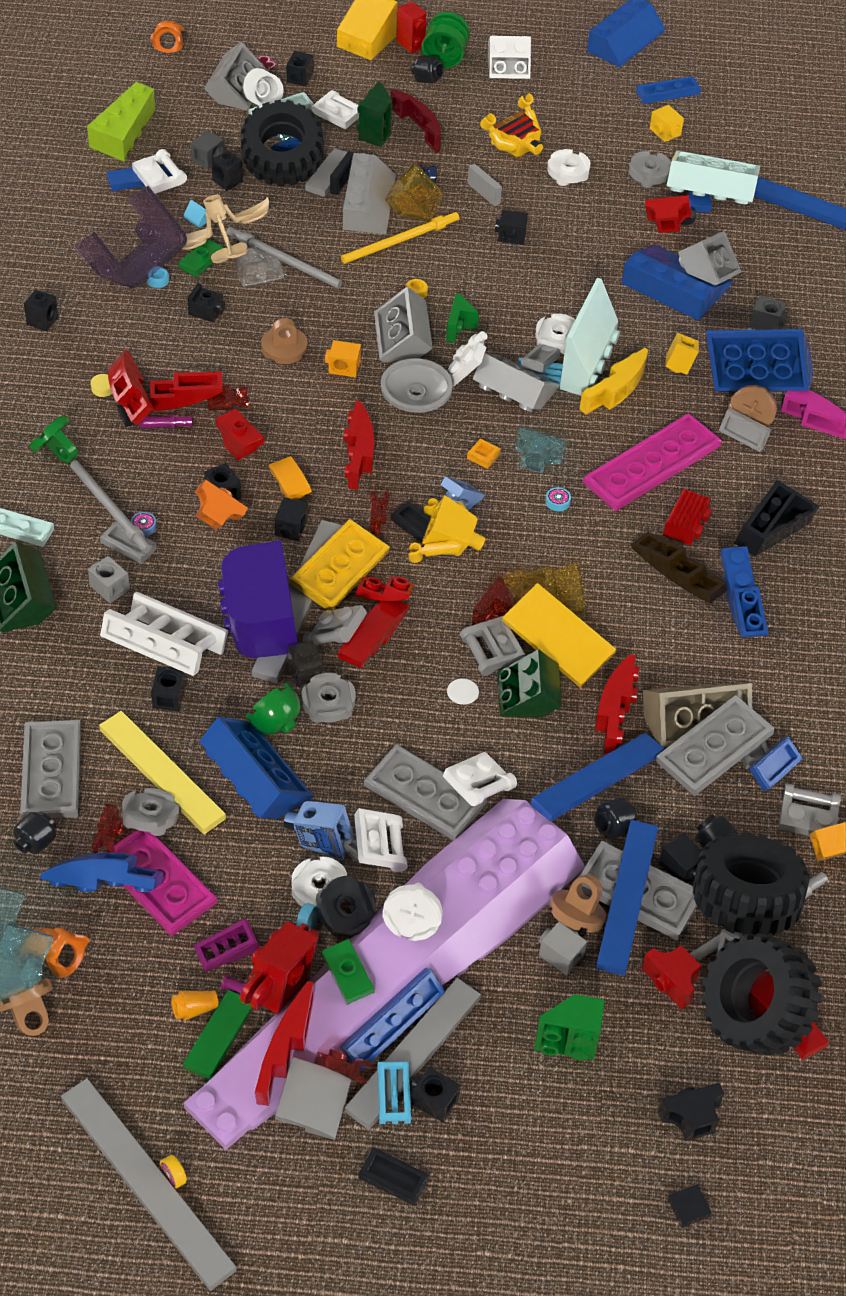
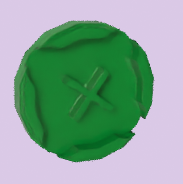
(56, 440)

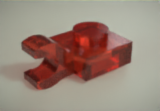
(227, 397)
(378, 514)
(108, 827)
(337, 1062)

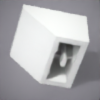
(509, 57)

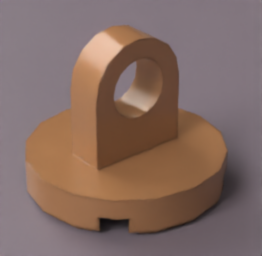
(284, 342)
(755, 403)
(577, 909)
(27, 1002)

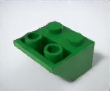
(571, 1028)

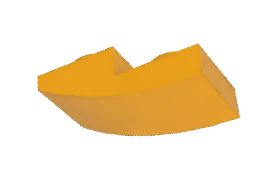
(290, 478)

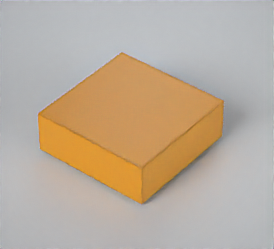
(483, 453)

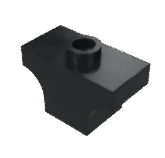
(693, 1110)

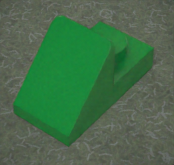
(461, 316)

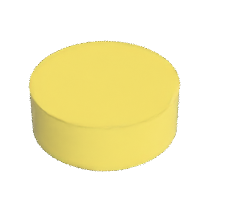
(100, 385)

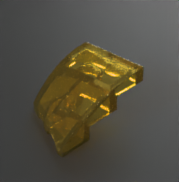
(562, 583)

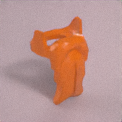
(171, 27)
(63, 937)

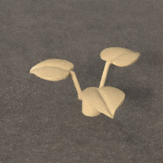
(216, 210)

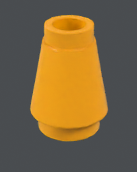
(193, 1003)

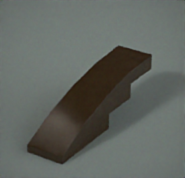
(676, 566)

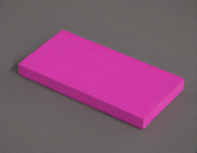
(179, 896)

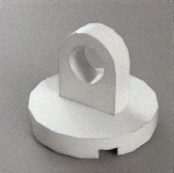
(412, 912)

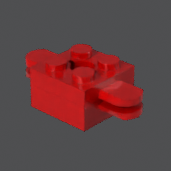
(280, 967)

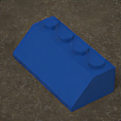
(625, 32)
(254, 768)

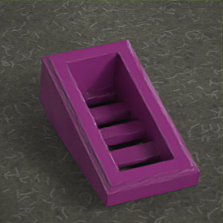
(232, 932)

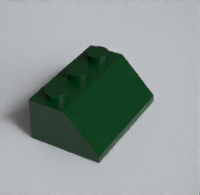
(23, 588)

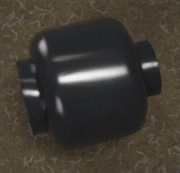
(427, 69)
(614, 817)
(713, 828)
(34, 833)

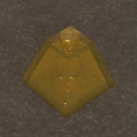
(415, 195)

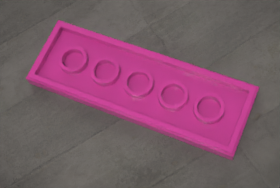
(652, 461)

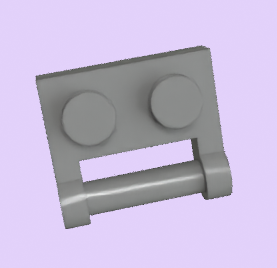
(336, 625)
(499, 641)
(803, 818)

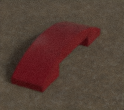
(406, 105)

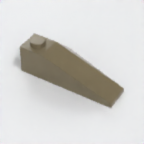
(678, 709)

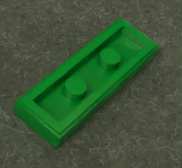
(218, 1036)

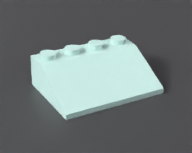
(713, 176)
(589, 341)

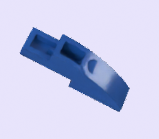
(742, 594)
(92, 870)

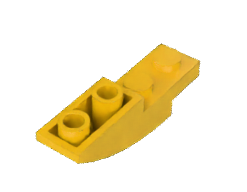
(618, 386)

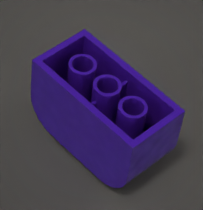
(258, 600)

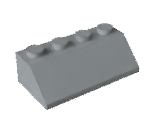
(366, 195)

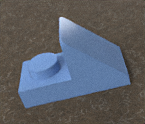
(462, 492)

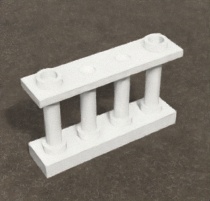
(157, 644)

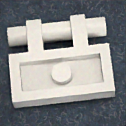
(467, 357)

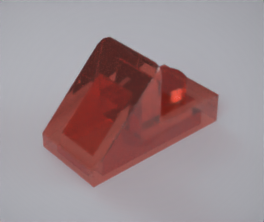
(494, 602)

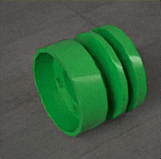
(446, 38)

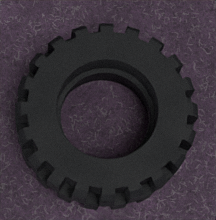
(275, 120)
(750, 884)
(793, 999)

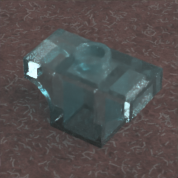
(539, 449)

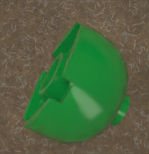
(276, 711)

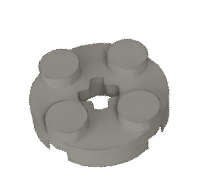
(649, 168)
(328, 711)
(137, 811)

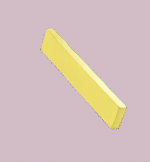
(162, 772)

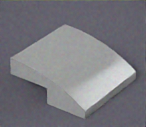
(313, 1098)

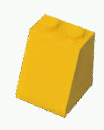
(368, 27)

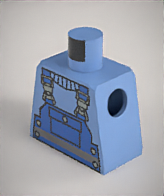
(321, 827)

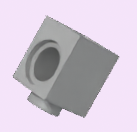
(108, 579)

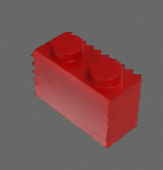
(411, 26)
(687, 517)

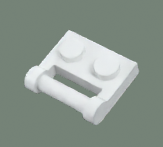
(336, 109)
(153, 175)
(475, 772)
(373, 841)

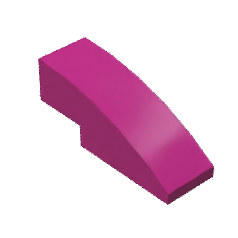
(815, 412)

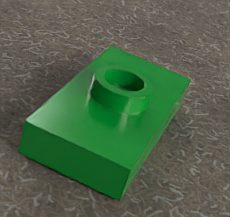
(199, 258)
(348, 971)

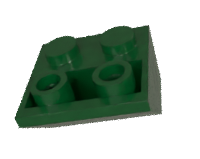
(375, 116)
(529, 687)

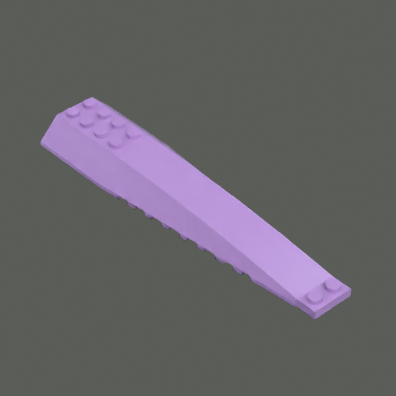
(488, 889)

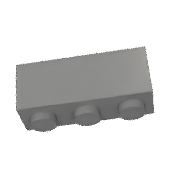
(228, 78)
(710, 259)
(403, 327)
(514, 382)

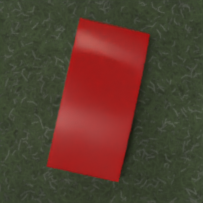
(395, 589)

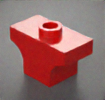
(668, 212)
(238, 434)
(673, 973)

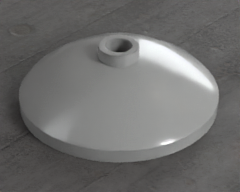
(416, 385)

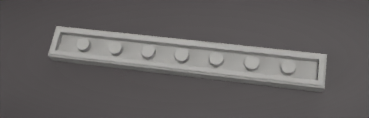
(271, 667)
(149, 1185)

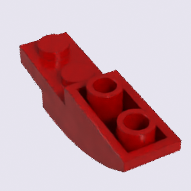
(127, 387)
(359, 445)
(616, 702)

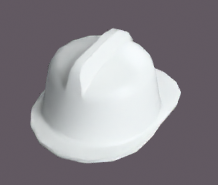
(262, 87)

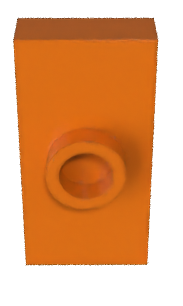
(217, 505)

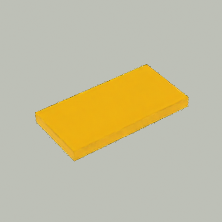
(339, 565)
(559, 634)

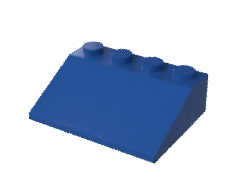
(661, 277)
(760, 357)

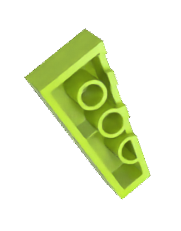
(122, 122)

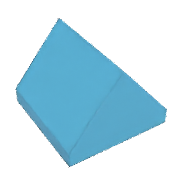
(195, 214)

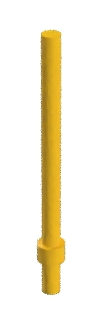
(436, 224)

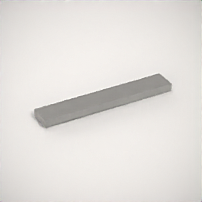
(416, 1048)

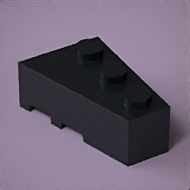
(775, 518)

